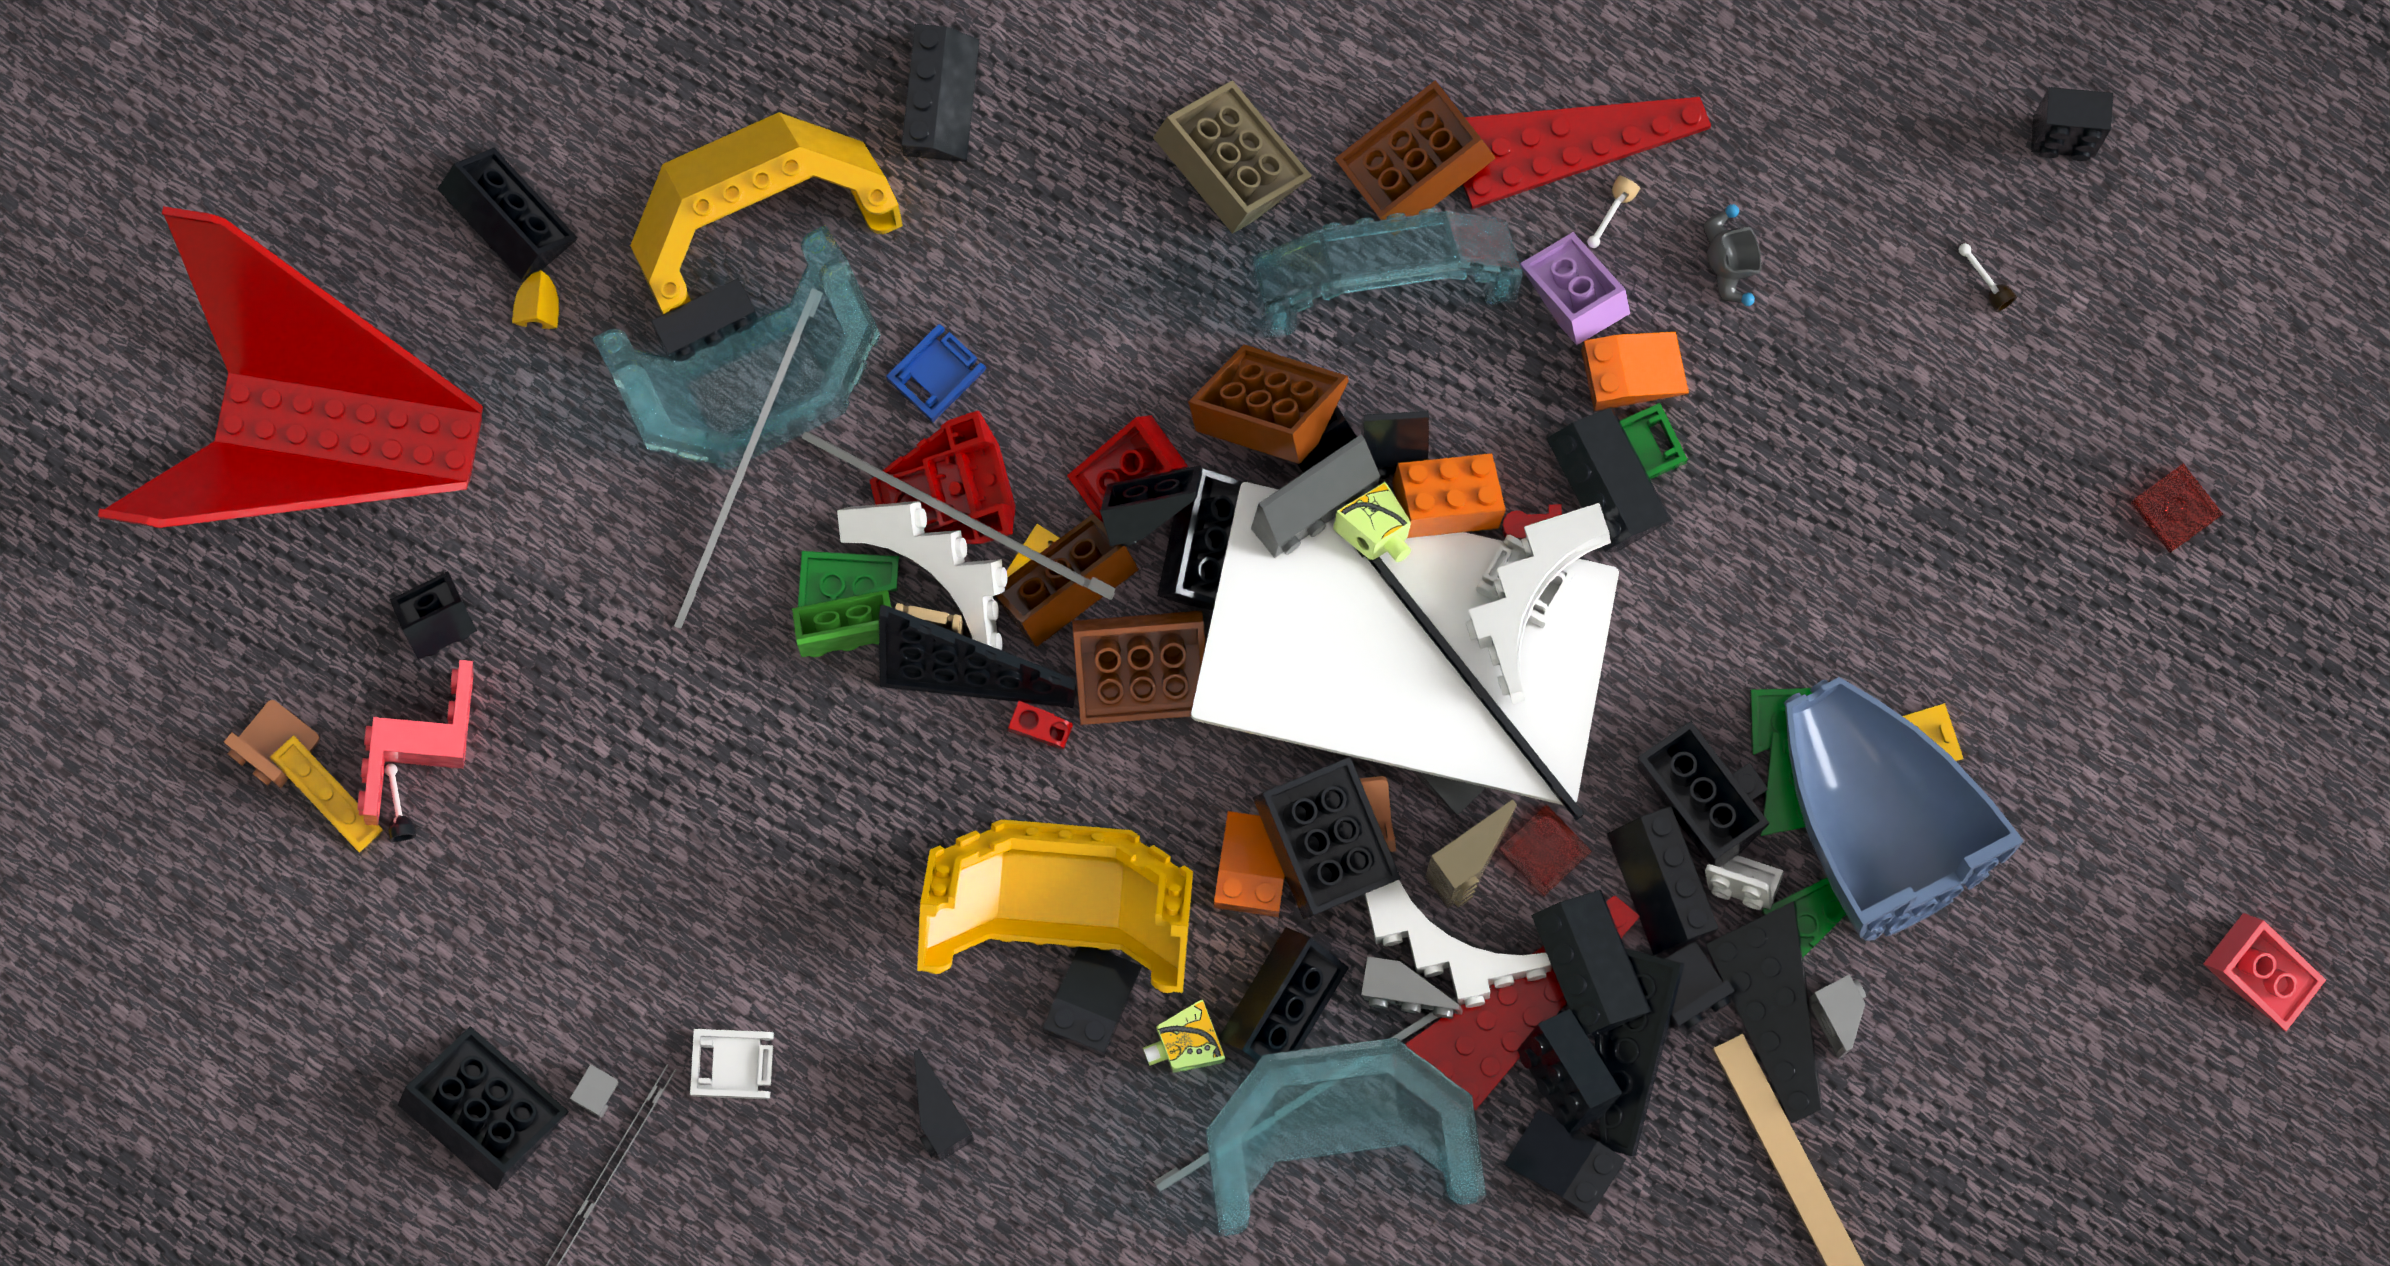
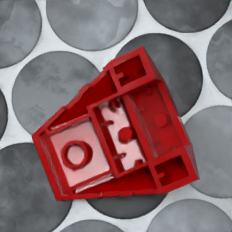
(960, 468)

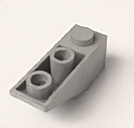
(1397, 984)

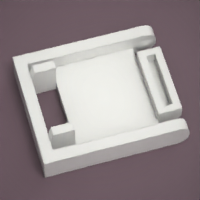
(1540, 613)
(738, 1064)

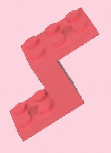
(416, 743)

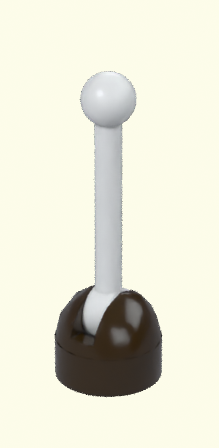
(1999, 295)

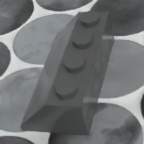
(1315, 498)

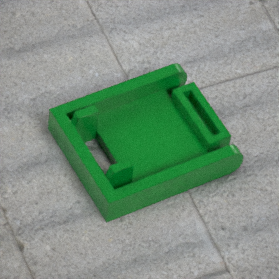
(1644, 444)

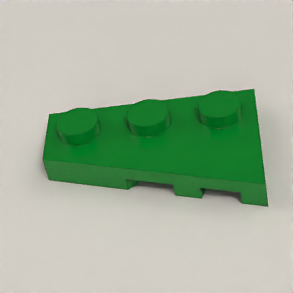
(844, 575)
(1769, 714)
(1780, 800)
(1816, 912)

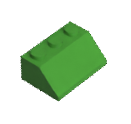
(839, 624)

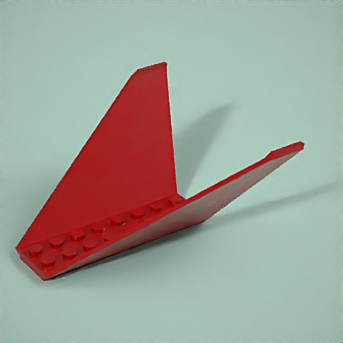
(311, 400)

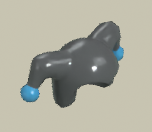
(1732, 255)

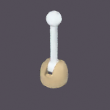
(1623, 192)

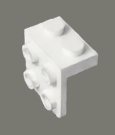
(1745, 880)

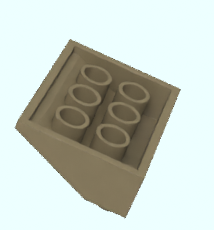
(1231, 156)
(1460, 864)

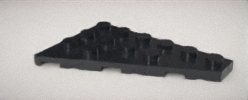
(937, 660)

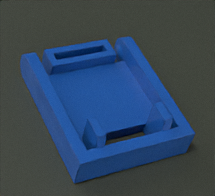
(939, 369)

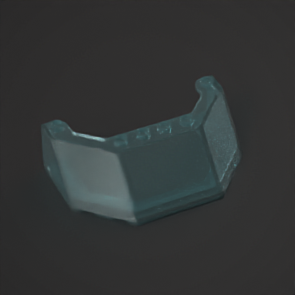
(1383, 256)
(715, 398)
(1335, 1105)

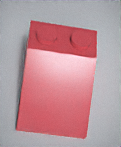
(2265, 970)

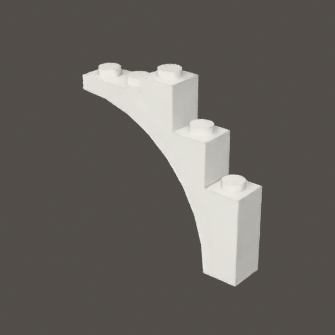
(1553, 547)
(940, 553)
(1471, 968)

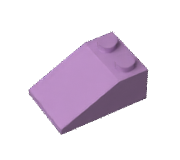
(1576, 288)

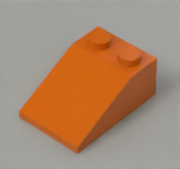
(1633, 369)
(1248, 868)

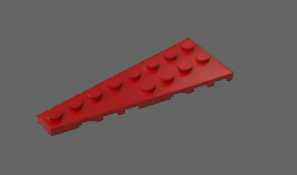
(1562, 142)
(1483, 1041)

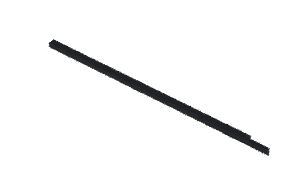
(1476, 687)

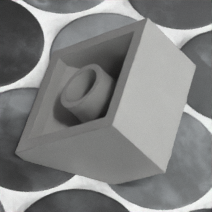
(1839, 1012)

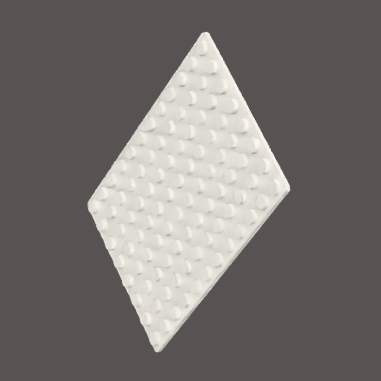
(1337, 663)

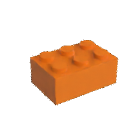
(1449, 495)

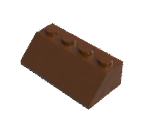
(1046, 601)

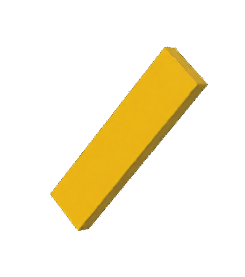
(325, 793)

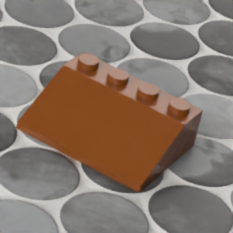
(1415, 155)
(1268, 403)
(1138, 666)

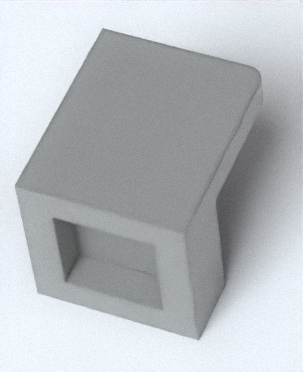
(594, 1091)

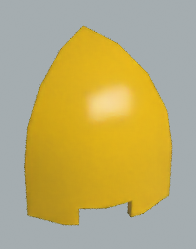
(537, 302)

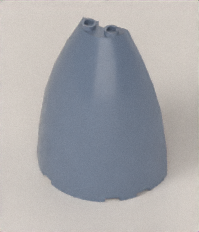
(1888, 810)

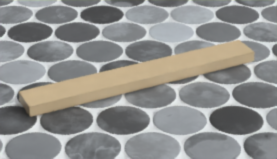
(1786, 1153)

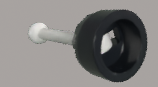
(400, 827)

